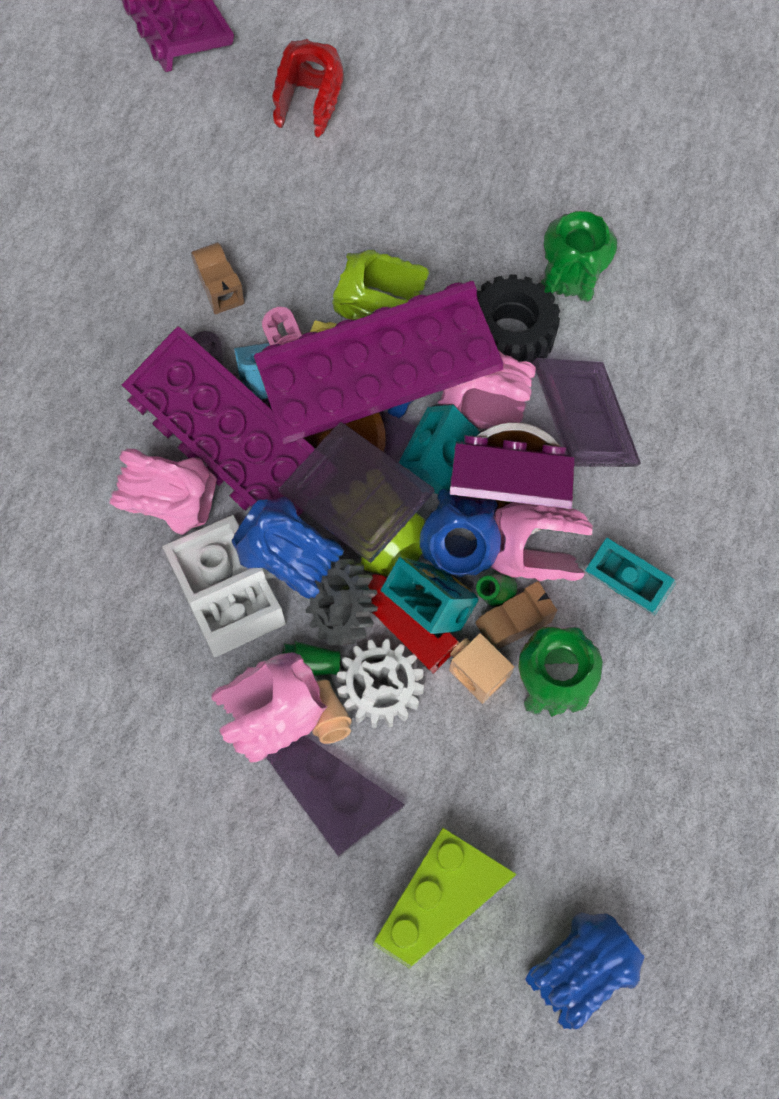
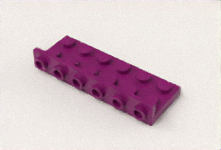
(178, 27)
(378, 361)
(215, 419)

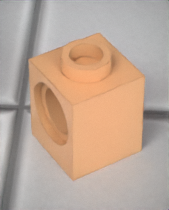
(480, 667)

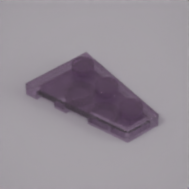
(332, 794)

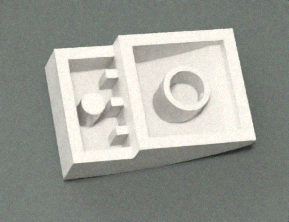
(225, 597)

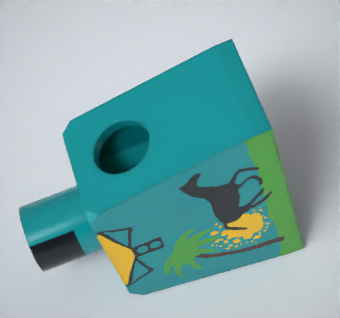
(440, 605)

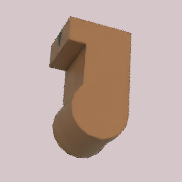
(217, 277)
(517, 617)

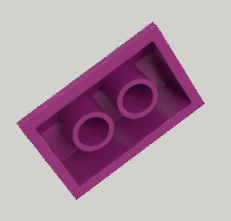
(513, 472)

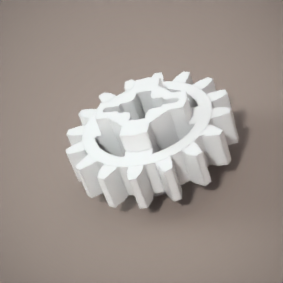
(368, 673)

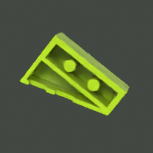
(440, 897)

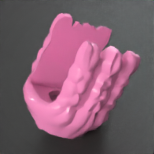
(494, 397)
(165, 489)
(516, 524)
(270, 706)

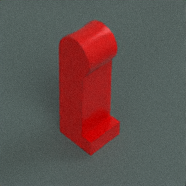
(424, 645)

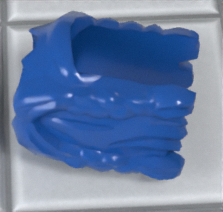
(285, 545)
(456, 553)
(587, 968)

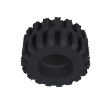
(527, 304)

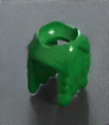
(577, 252)
(552, 647)

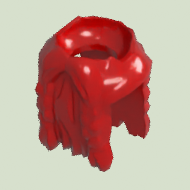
(296, 72)

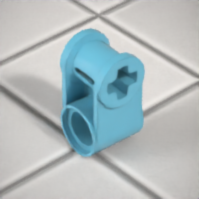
(248, 369)

